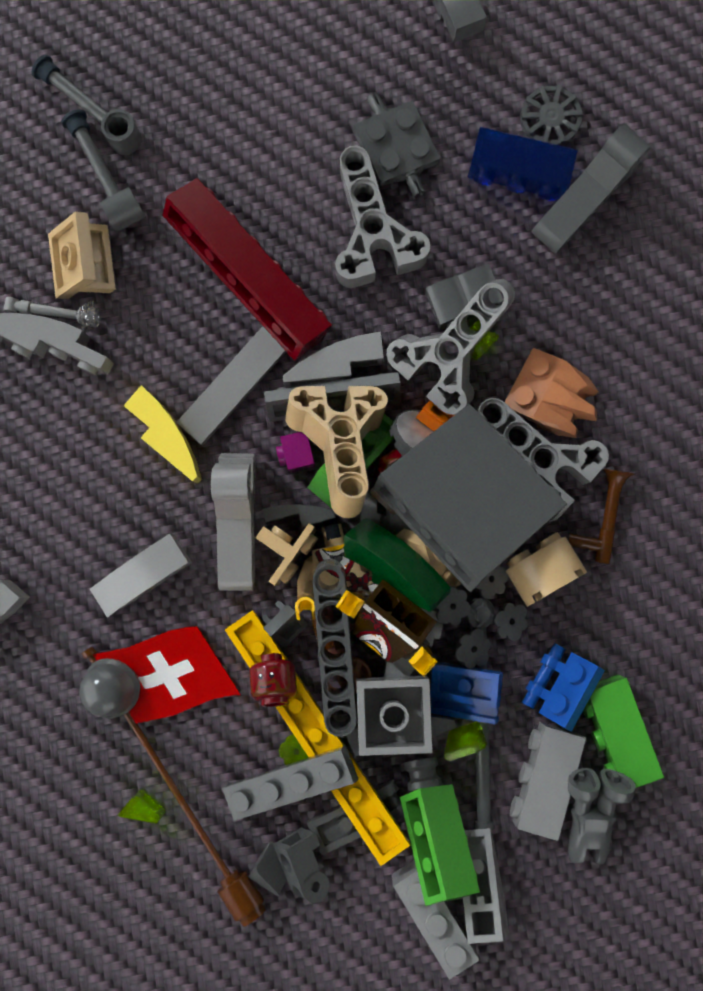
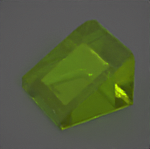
(465, 741)
(142, 808)

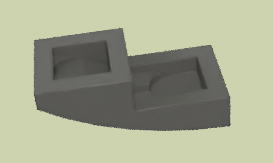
(307, 514)

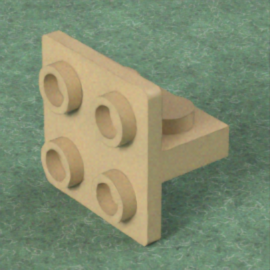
(280, 543)

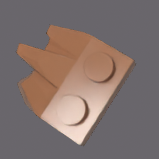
(552, 394)

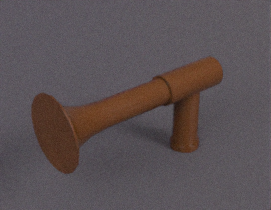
(604, 544)

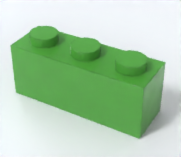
(622, 731)
(439, 844)

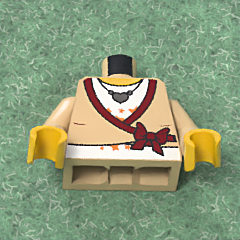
(356, 575)

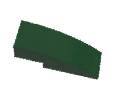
(395, 563)

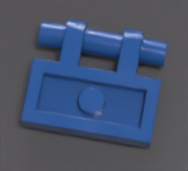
(570, 691)

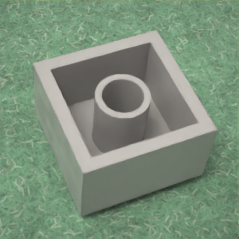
(394, 715)

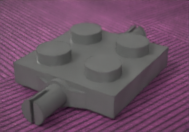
(396, 144)

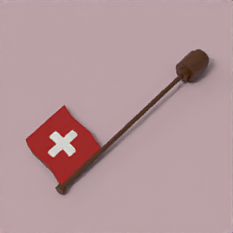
(174, 676)

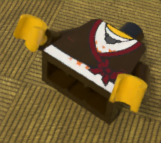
(390, 625)

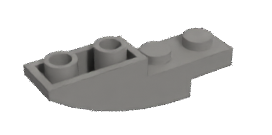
(38, 333)

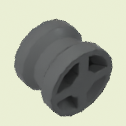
(422, 773)

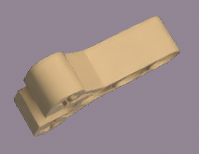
(339, 438)

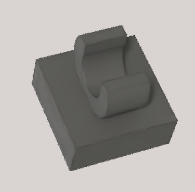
(284, 625)

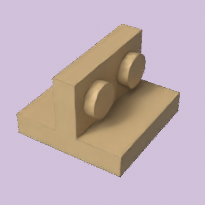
(81, 257)

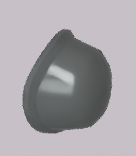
(109, 688)

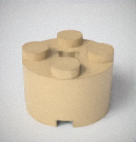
(545, 570)

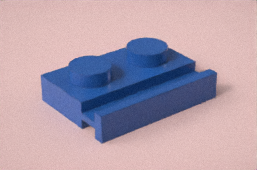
(466, 692)

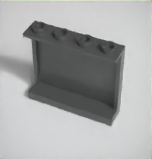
(469, 496)

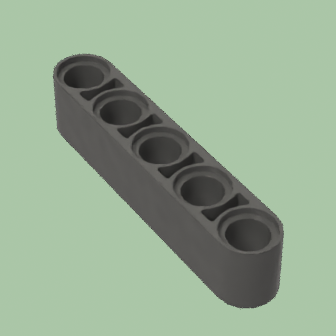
(334, 664)

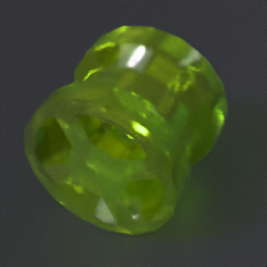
(486, 342)

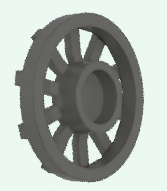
(551, 114)

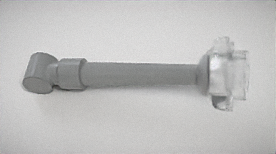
(86, 315)

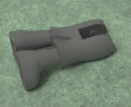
(594, 822)

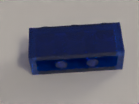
(522, 164)

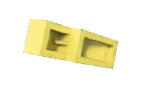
(164, 433)

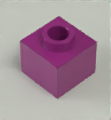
(295, 452)

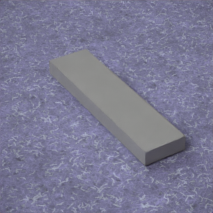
(231, 386)

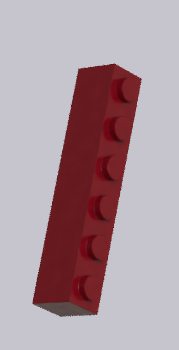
(246, 268)

